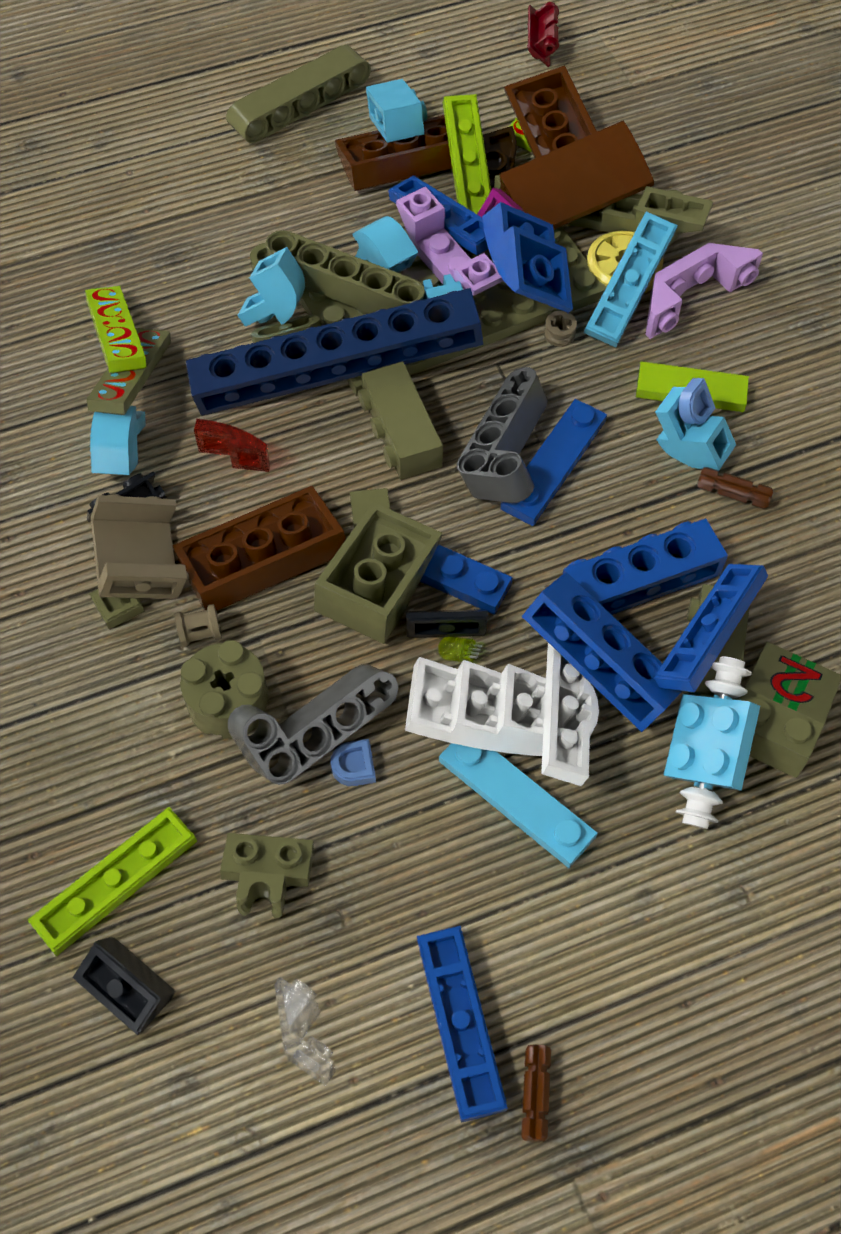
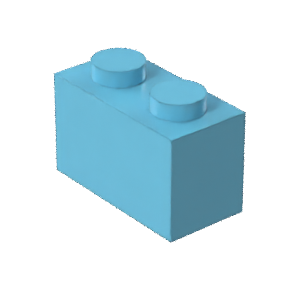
(396, 110)

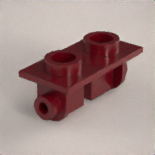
(543, 31)

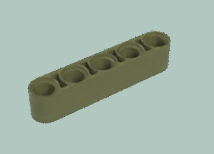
(298, 93)
(346, 276)

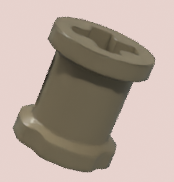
(198, 625)

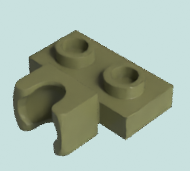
(265, 868)

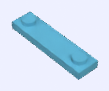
(630, 279)
(520, 801)

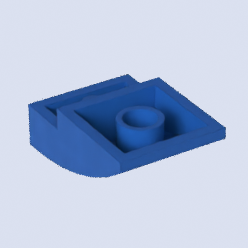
(528, 256)

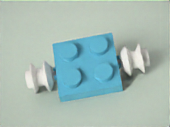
(712, 741)

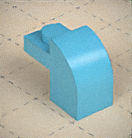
(385, 244)
(279, 289)
(115, 441)
(693, 444)

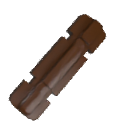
(735, 487)
(536, 1093)

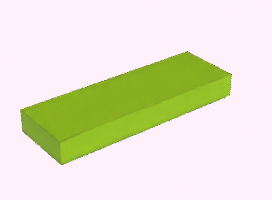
(726, 389)

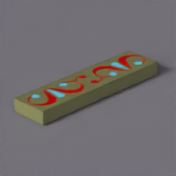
(118, 390)

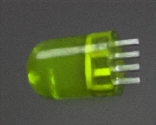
(458, 649)

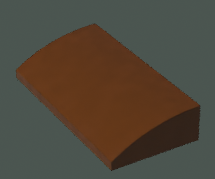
(549, 111)
(374, 162)
(579, 176)
(260, 548)

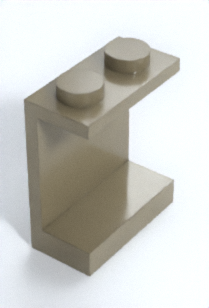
(135, 548)

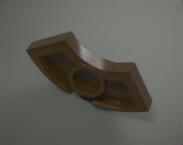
(500, 151)

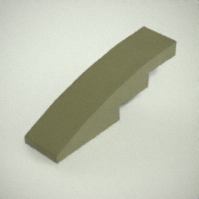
(625, 215)

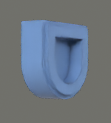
(696, 402)
(353, 763)

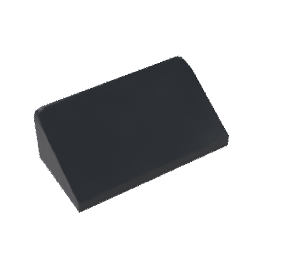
(446, 623)
(123, 984)

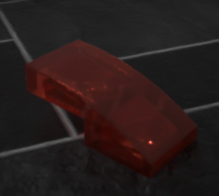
(244, 448)

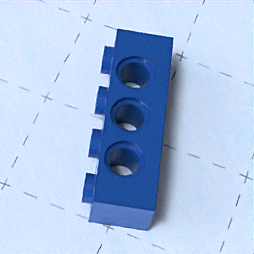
(700, 561)
(600, 650)

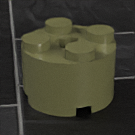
(220, 681)

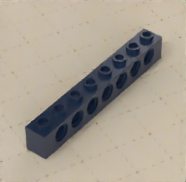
(334, 352)

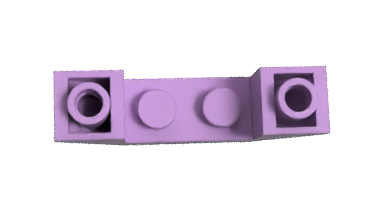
(424, 223)
(727, 264)

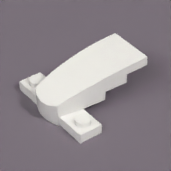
(509, 711)

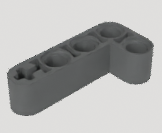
(492, 457)
(362, 690)

